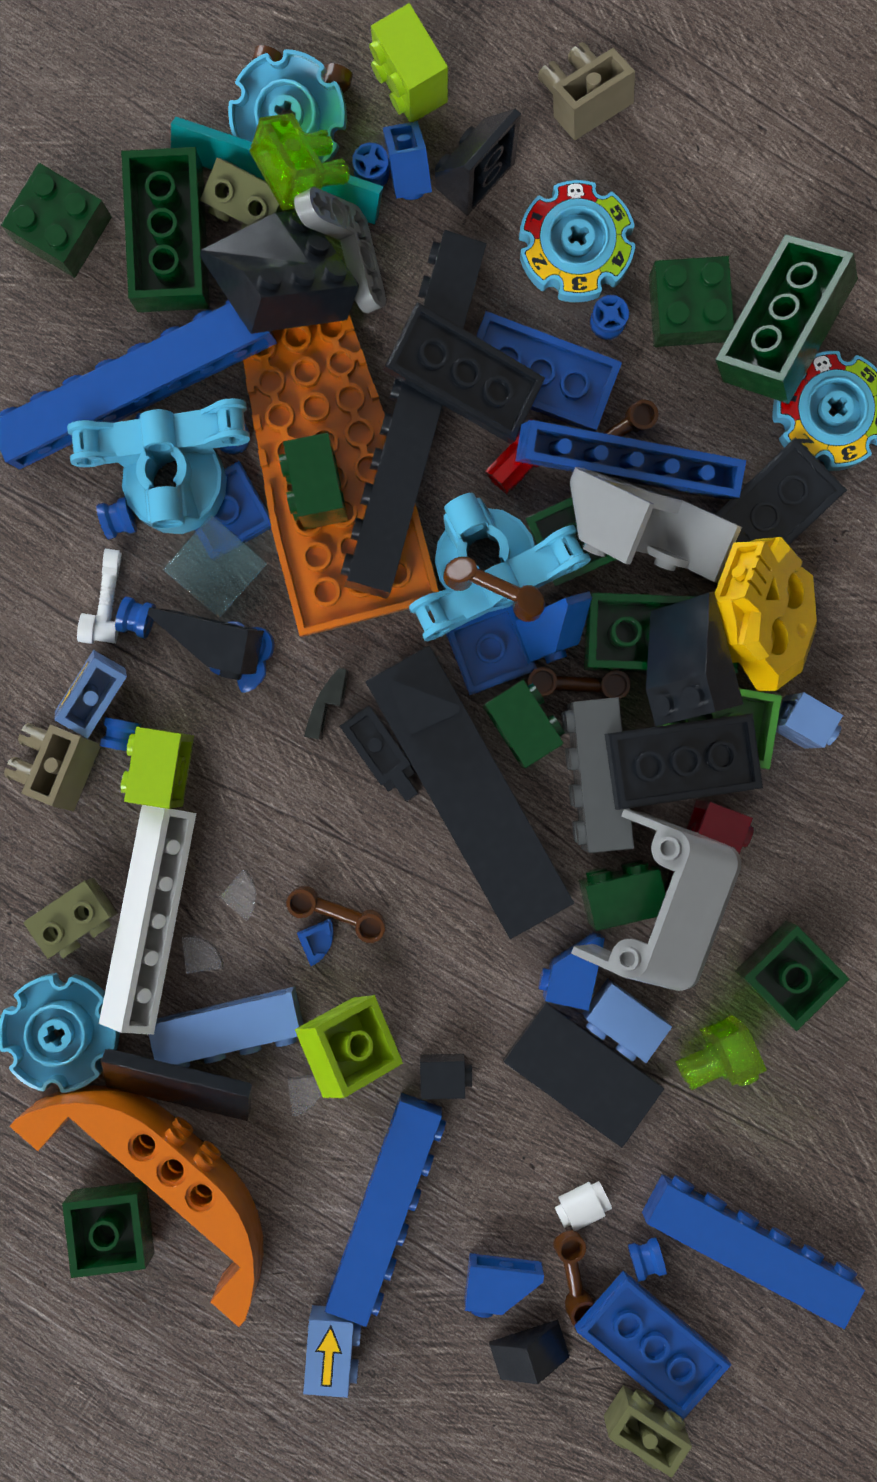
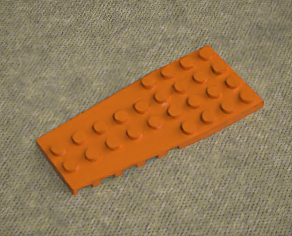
(311, 387)

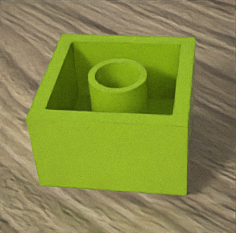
(409, 64)
(157, 768)
(348, 1047)

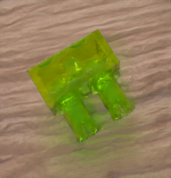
(291, 158)
(727, 1054)

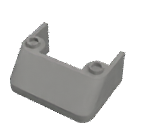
(631, 517)
(688, 916)

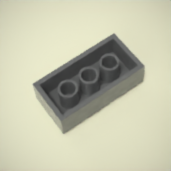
(598, 823)

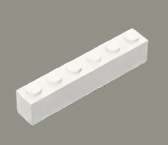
(147, 920)

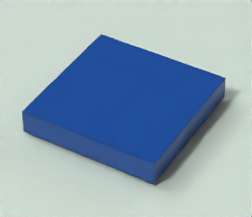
(242, 506)
(490, 650)

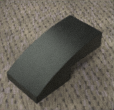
(331, 694)

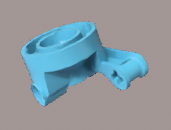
(158, 439)
(521, 562)

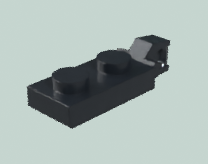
(380, 752)

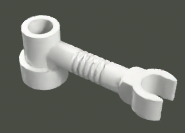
(99, 626)

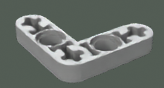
(348, 224)

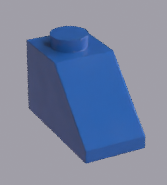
(407, 160)
(556, 628)
(571, 978)
(499, 1283)

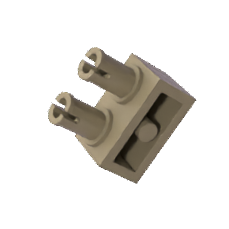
(591, 93)
(59, 766)

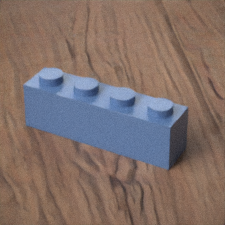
(227, 1027)

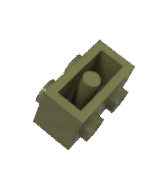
(244, 195)
(68, 920)
(647, 1430)

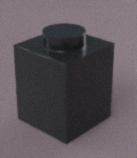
(444, 1076)

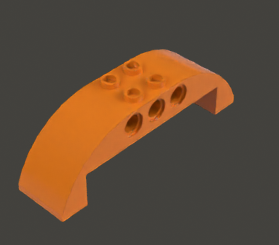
(174, 1166)

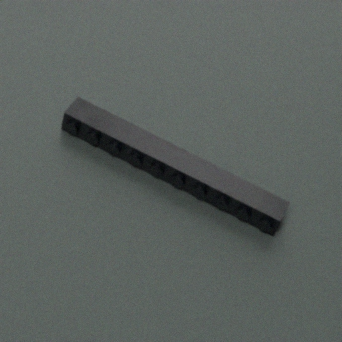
(408, 431)

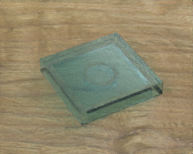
(215, 566)

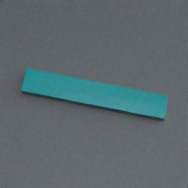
(214, 144)

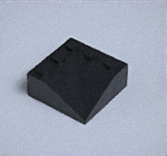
(281, 275)

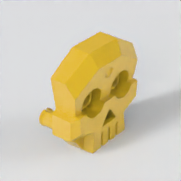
(767, 611)

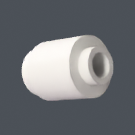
(583, 1205)

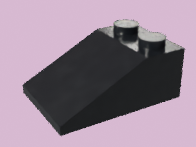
(479, 161)
(689, 662)

